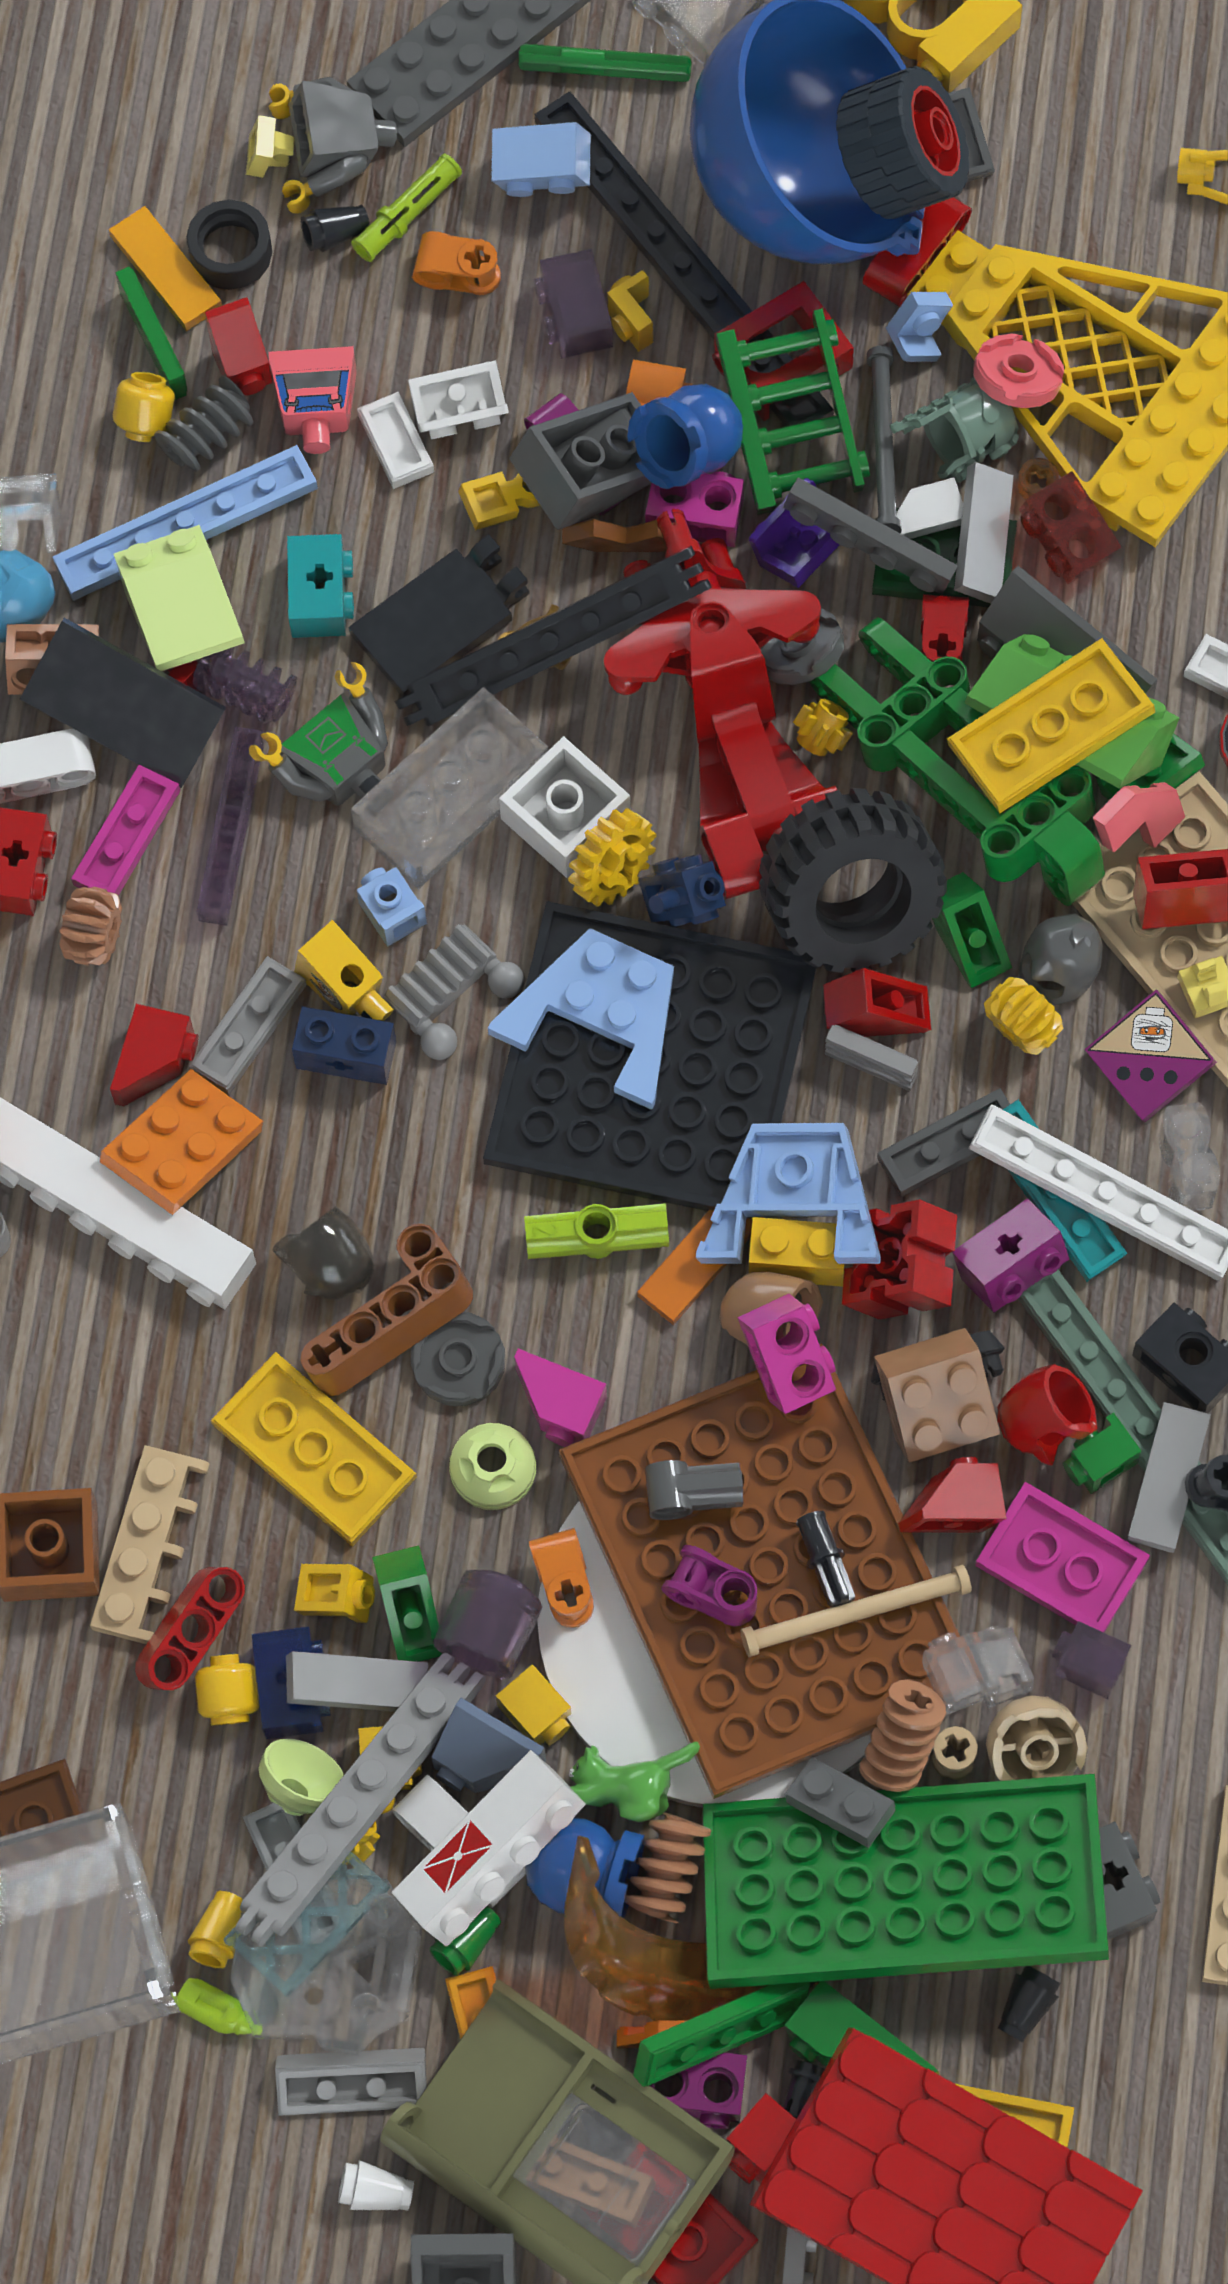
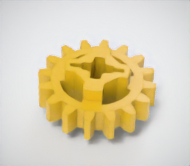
(612, 857)

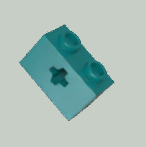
(315, 561)

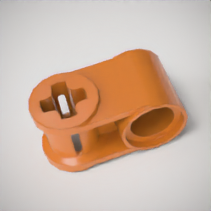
(455, 263)
(562, 1572)

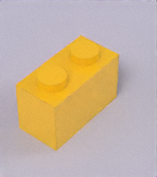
(795, 1250)

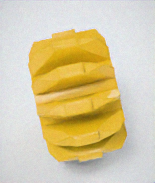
(1023, 1015)

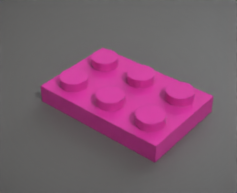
(1062, 1559)

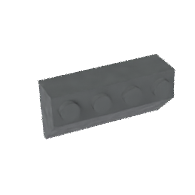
(1030, 608)

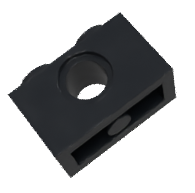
(1159, 1350)

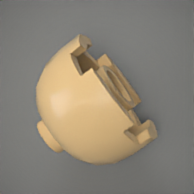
(1035, 1740)

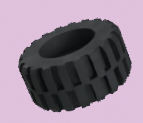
(830, 837)

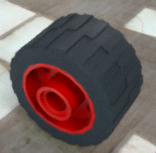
(902, 142)

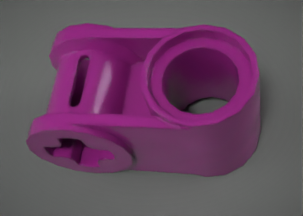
(704, 1580)

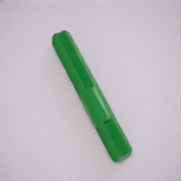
(605, 63)

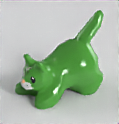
(635, 1789)

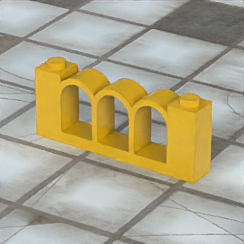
(954, 46)

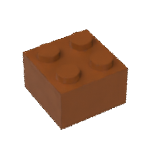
(49, 1545)

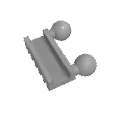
(442, 979)

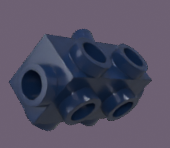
(690, 891)

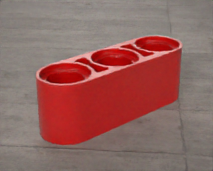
(897, 275)
(211, 1619)

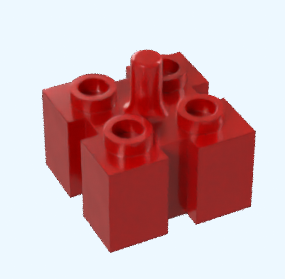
(911, 1266)

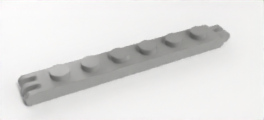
(356, 1801)

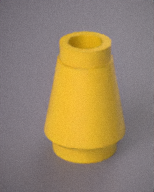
(208, 1936)

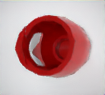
(1045, 1411)

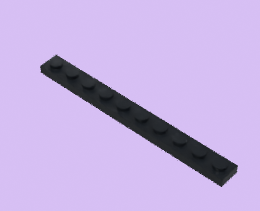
(672, 249)

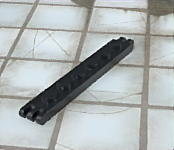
(554, 638)

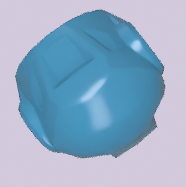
(24, 591)

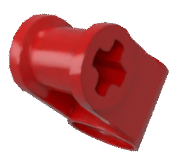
(943, 625)

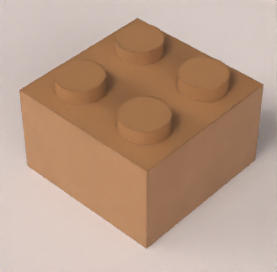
(937, 1395)

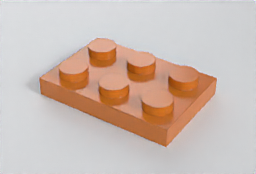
(181, 1141)

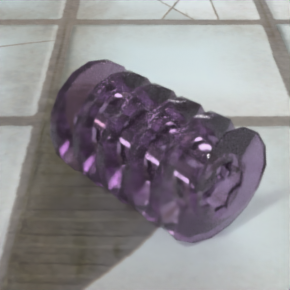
(245, 684)

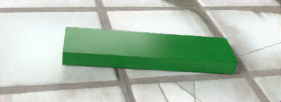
(717, 2031)

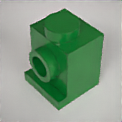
(1102, 1455)

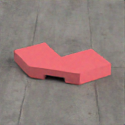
(1150, 809)

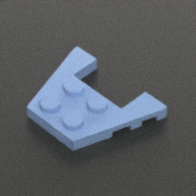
(606, 991)
(794, 1174)

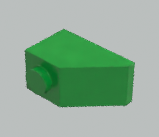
(971, 931)
(408, 1603)

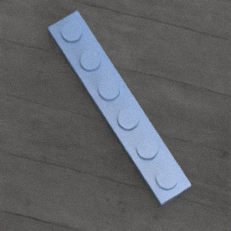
(212, 507)

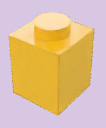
(535, 1707)

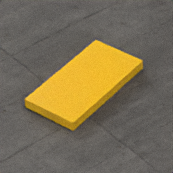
(1051, 725)
(314, 1449)

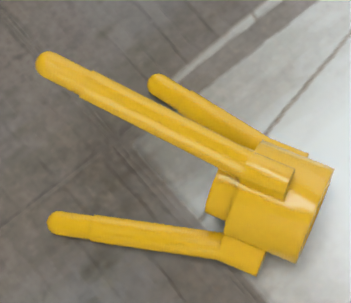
(1199, 166)

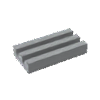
(871, 1057)

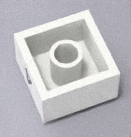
(559, 802)

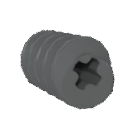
(205, 424)

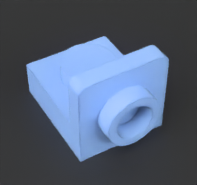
(915, 324)

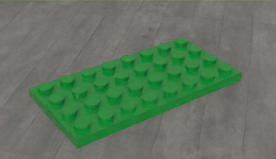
(945, 1886)

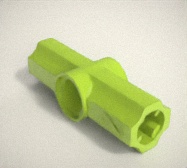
(628, 1230)

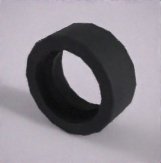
(225, 214)

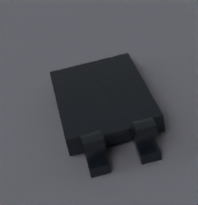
(439, 615)

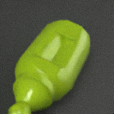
(212, 2007)

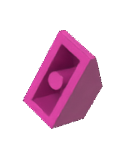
(560, 1398)

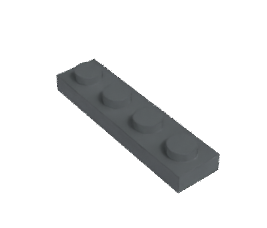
(855, 529)

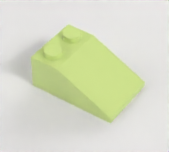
(178, 598)

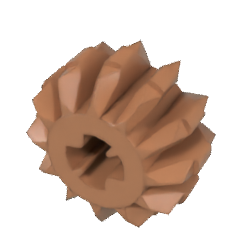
(90, 926)

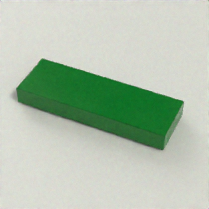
(151, 331)

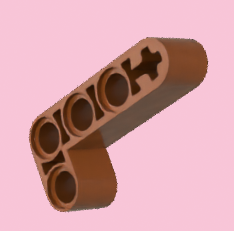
(340, 1359)

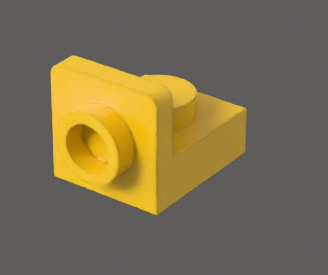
(334, 1591)

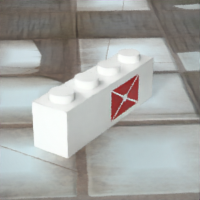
(488, 1848)

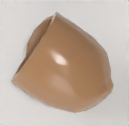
(759, 1289)

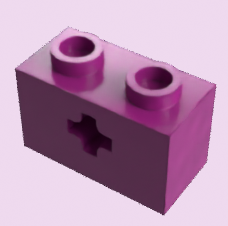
(1010, 1255)

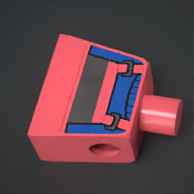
(314, 392)

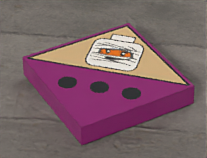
(1150, 1055)

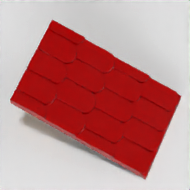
(937, 2181)

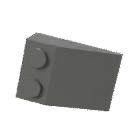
(581, 461)

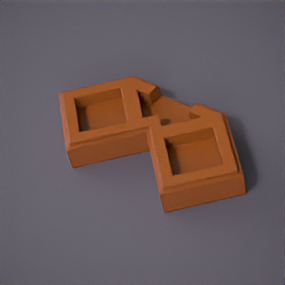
(608, 537)

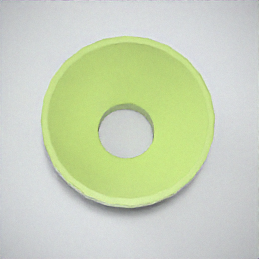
(497, 1488)
(300, 1768)

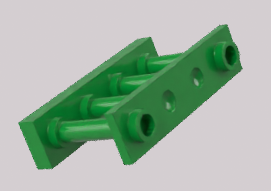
(748, 398)

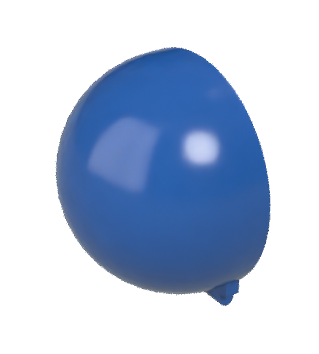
(770, 133)

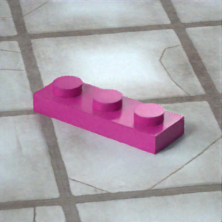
(127, 831)

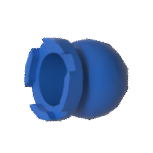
(685, 434)
(551, 1870)

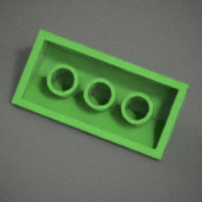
(1119, 761)

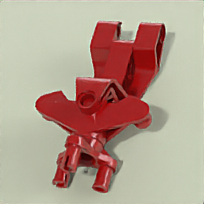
(715, 641)

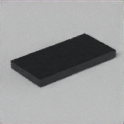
(122, 702)

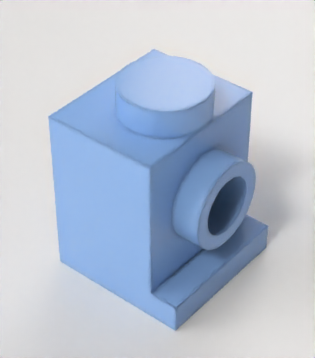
(392, 918)

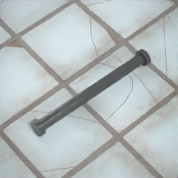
(880, 360)

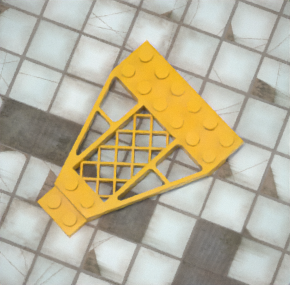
(1169, 444)

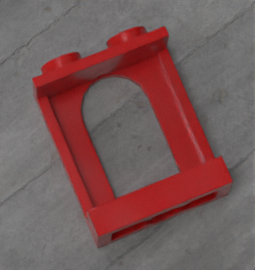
(799, 303)

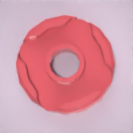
(1014, 388)

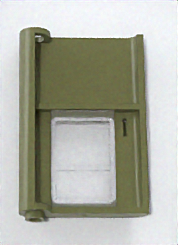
(571, 2171)

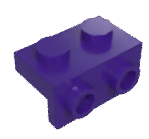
(790, 547)

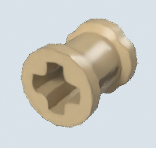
(960, 1739)

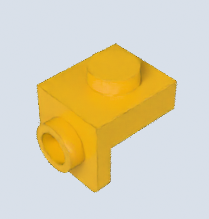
(627, 315)

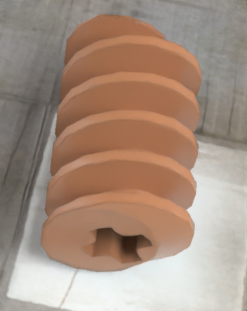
(903, 1736)
(667, 1866)

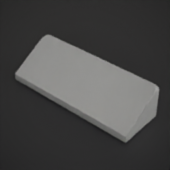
(348, 2081)

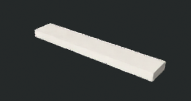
(1102, 1191)

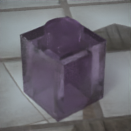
(1090, 1659)

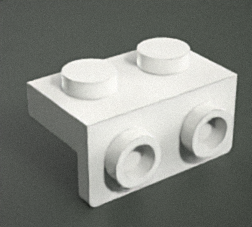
(458, 398)

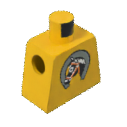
(334, 959)

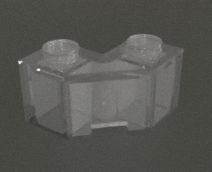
(977, 1668)

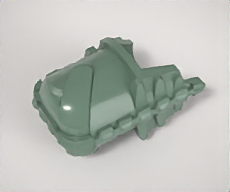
(964, 428)

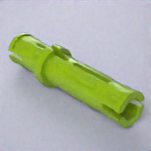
(371, 240)

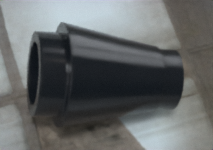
(332, 226)
(1027, 2002)

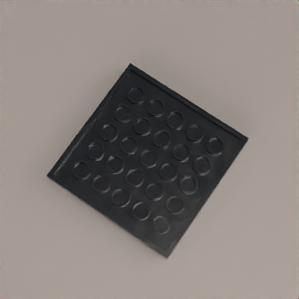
(722, 1068)

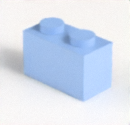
(541, 158)

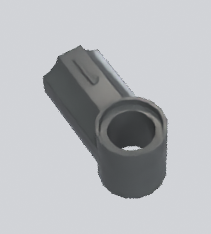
(680, 1489)

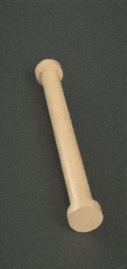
(856, 1610)

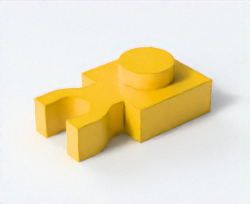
(494, 499)

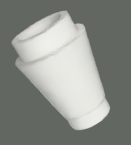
(374, 2188)

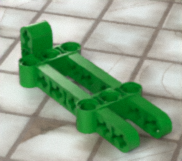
(1062, 845)

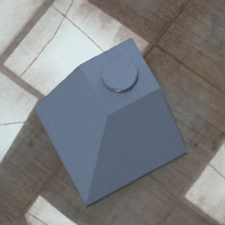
(478, 1749)

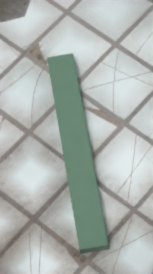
(1115, 1389)

